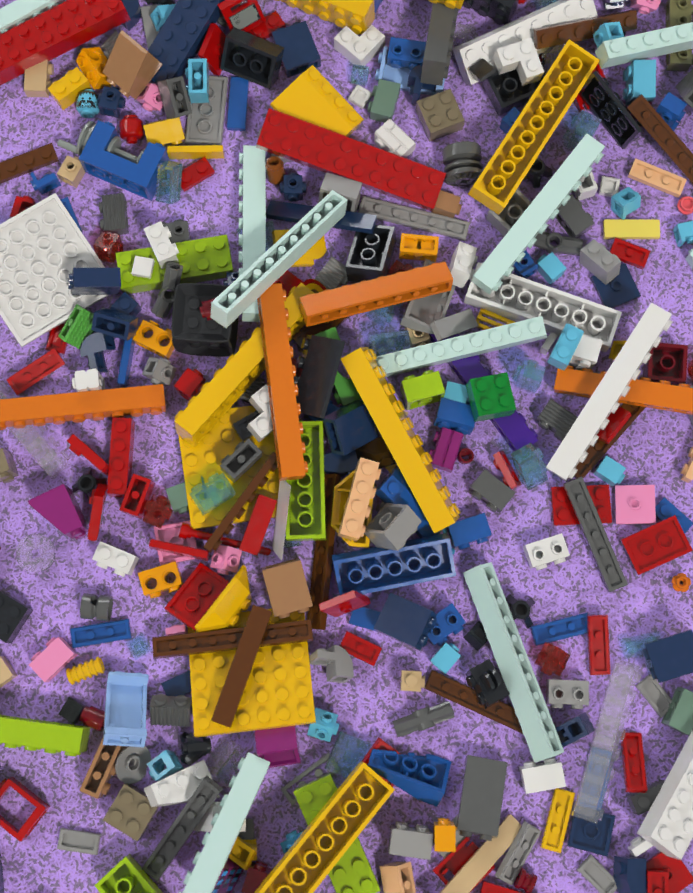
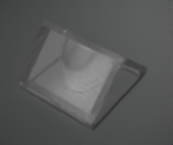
(225, 759)

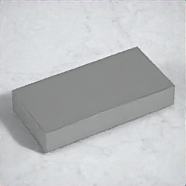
(654, 695)
(79, 841)
(597, 875)

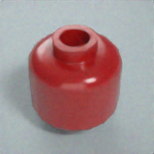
(131, 129)

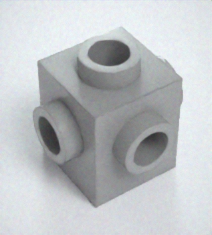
(159, 371)

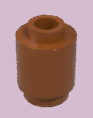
(275, 170)

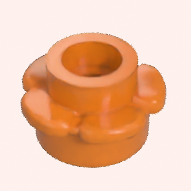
(676, 582)

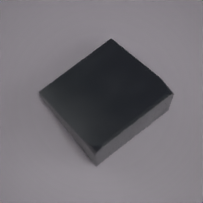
(481, 70)
(476, 636)
(72, 710)

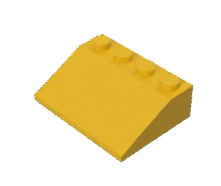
(318, 103)

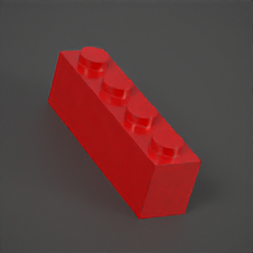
(120, 456)

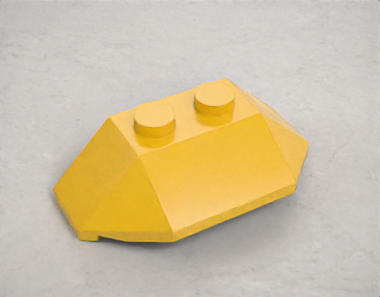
(340, 498)
(228, 605)

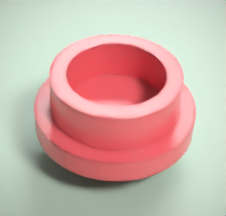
(685, 205)

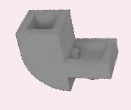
(337, 662)

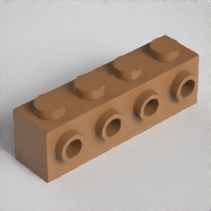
(100, 771)

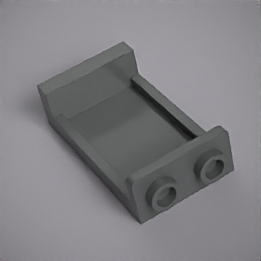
(481, 797)

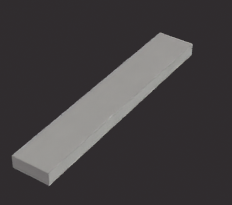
(415, 218)

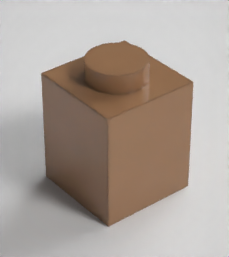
(447, 204)

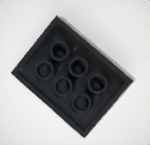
(609, 108)
(317, 373)

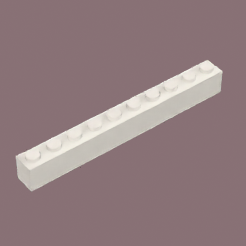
(609, 391)

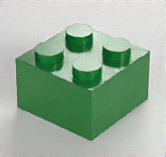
(491, 397)

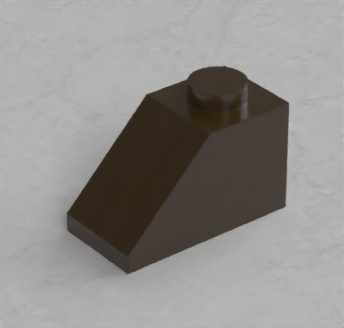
(376, 451)

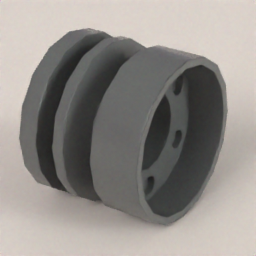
(462, 163)

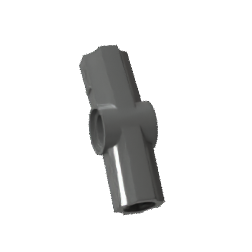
(566, 245)
(165, 298)
(423, 719)

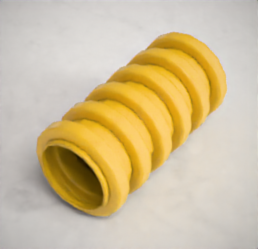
(85, 670)

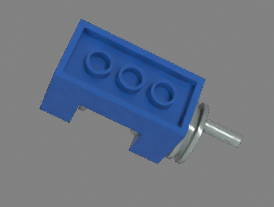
(103, 158)

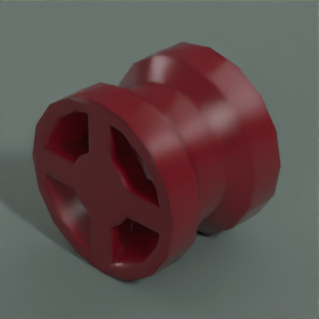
(525, 881)

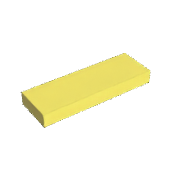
(631, 229)

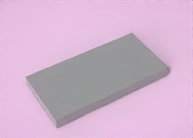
(207, 119)

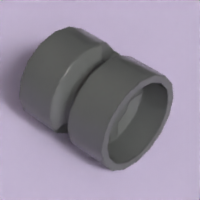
(96, 607)

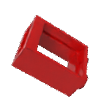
(34, 818)

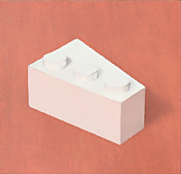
(177, 787)

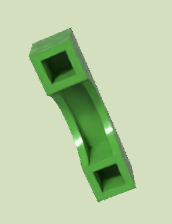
(344, 387)

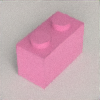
(52, 659)

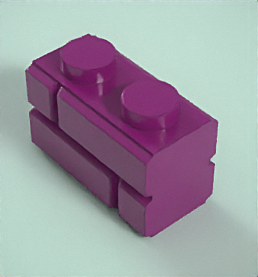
(446, 449)

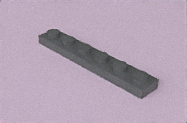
(595, 534)
(182, 828)

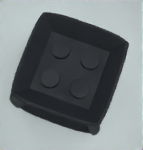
(194, 333)

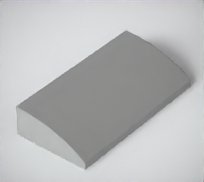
(426, 310)

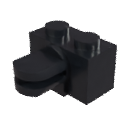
(487, 684)

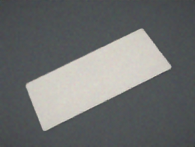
(281, 518)

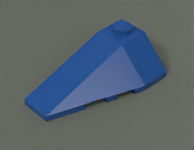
(396, 491)
(417, 775)

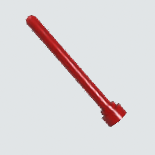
(187, 532)

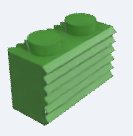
(77, 326)

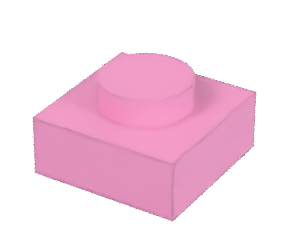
(176, 630)

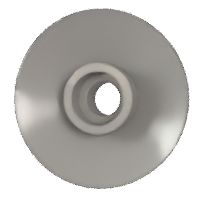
(136, 769)

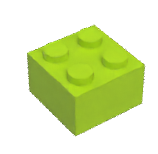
(422, 389)

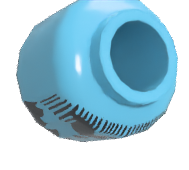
(87, 103)

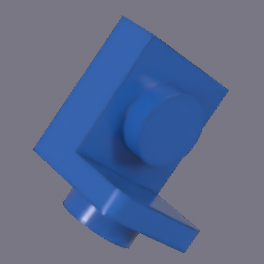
(45, 184)

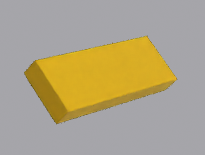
(196, 152)
(557, 820)

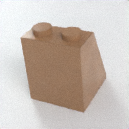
(130, 66)
(287, 588)

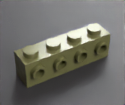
(679, 13)

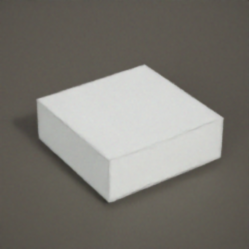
(360, 96)
(609, 186)
(143, 267)
(548, 343)

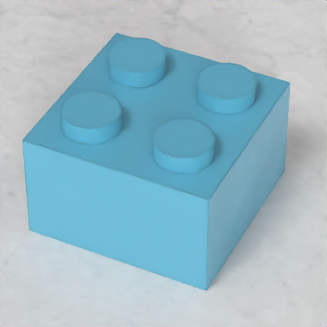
(639, 79)

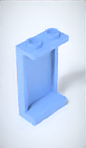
(398, 75)
(125, 709)

